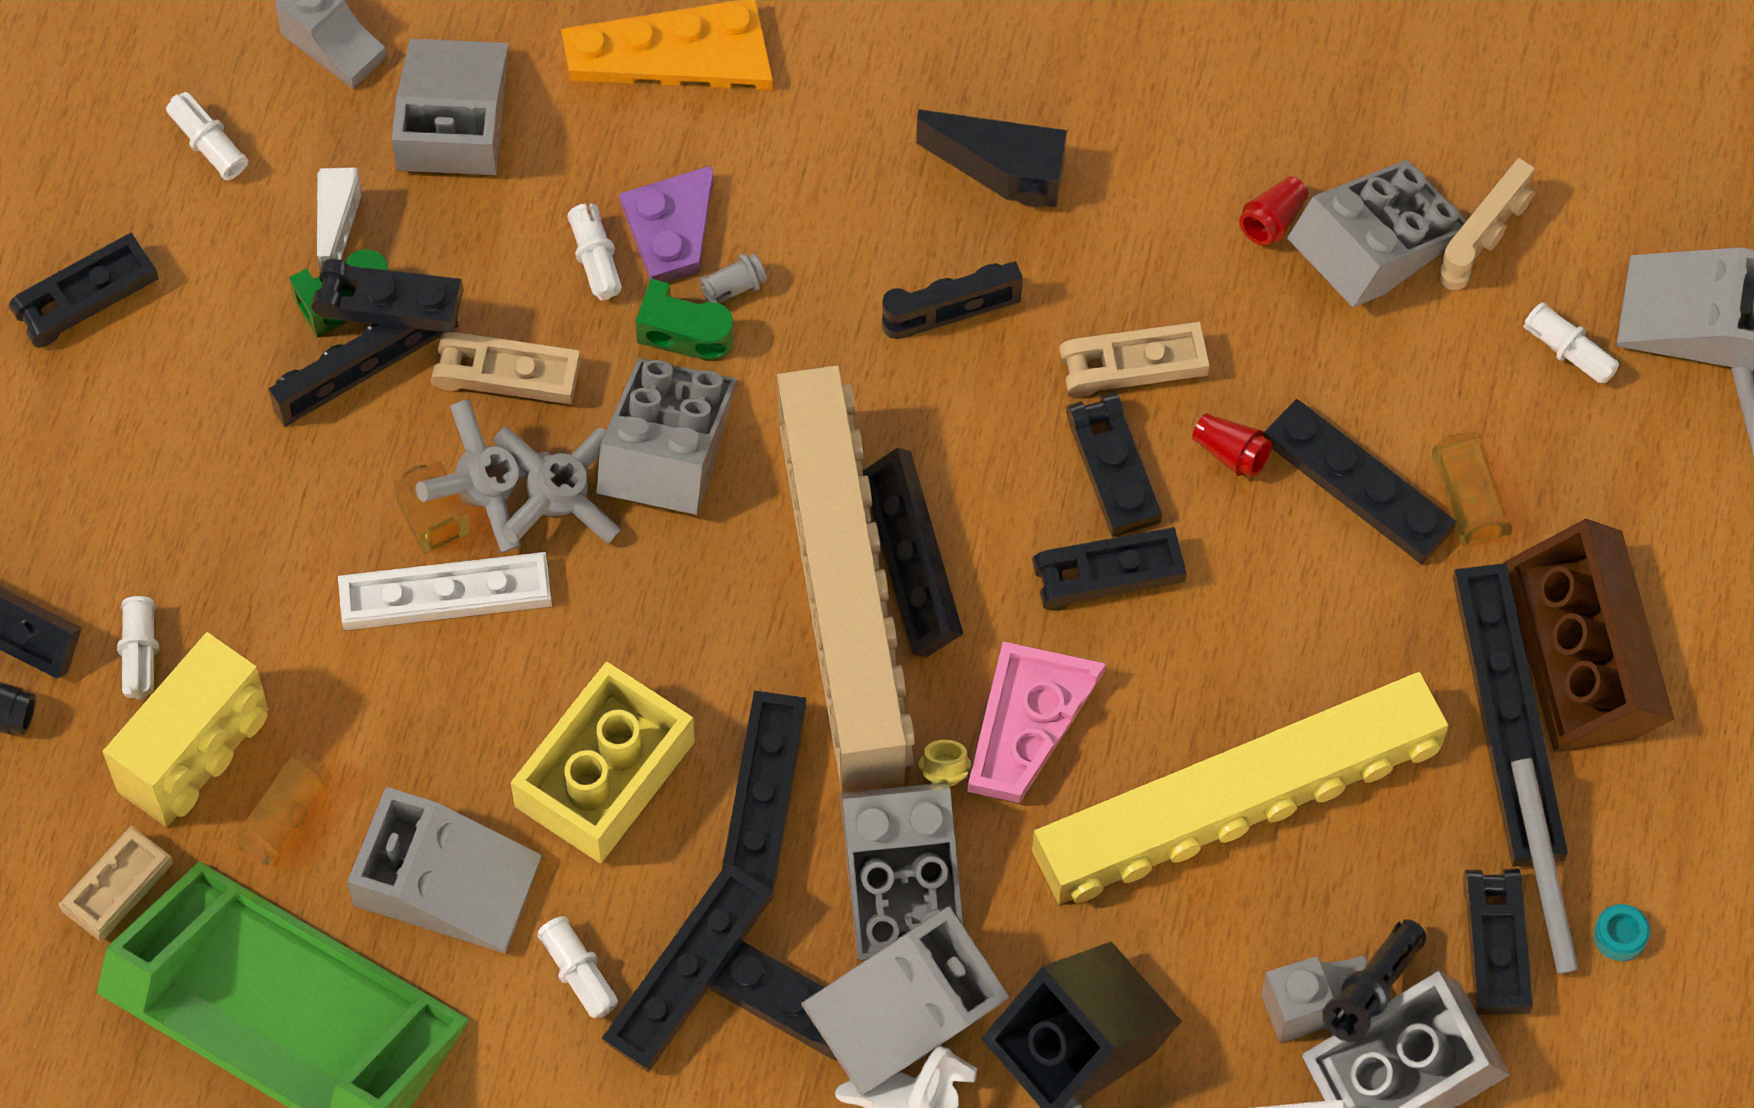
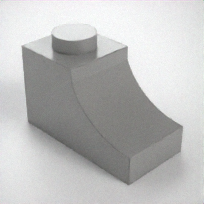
(331, 37)
(1301, 990)

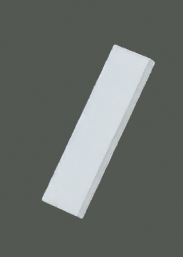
(444, 591)

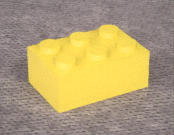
(187, 730)
(603, 762)

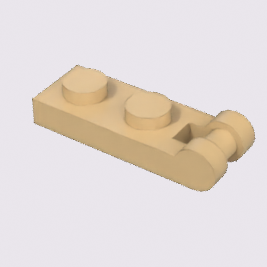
(1486, 224)
(1135, 358)
(506, 367)

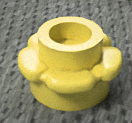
(945, 762)

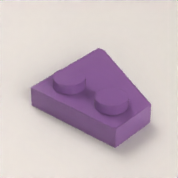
(670, 223)

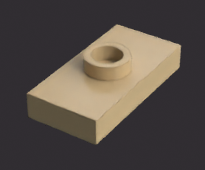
(115, 883)

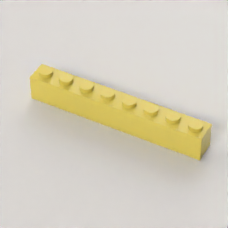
(1239, 789)

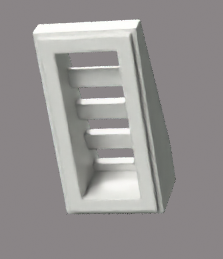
(337, 205)

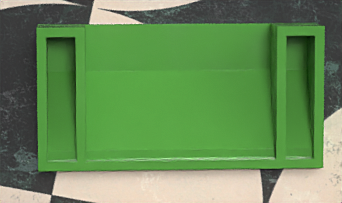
(276, 999)

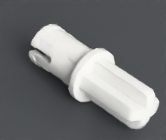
(206, 136)
(594, 251)
(1570, 343)
(138, 647)
(578, 967)

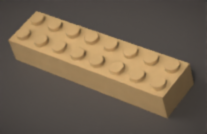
(844, 580)

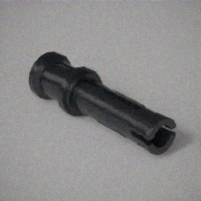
(1367, 991)

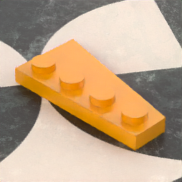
(691, 44)

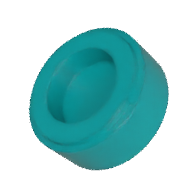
(1621, 932)

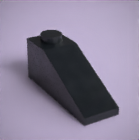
(1006, 157)

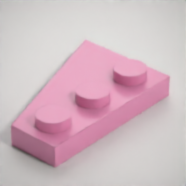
(1027, 716)

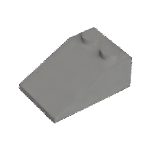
(1417, 1053)

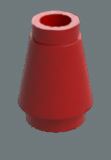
(1273, 211)
(1233, 444)

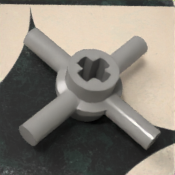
(481, 476)
(547, 498)

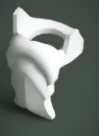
(928, 1090)

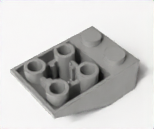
(450, 107)
(1375, 231)
(1691, 306)
(665, 436)
(898, 861)
(442, 871)
(905, 1000)

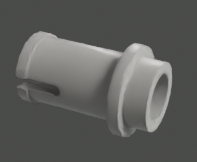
(734, 279)

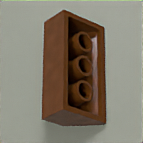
(1588, 638)

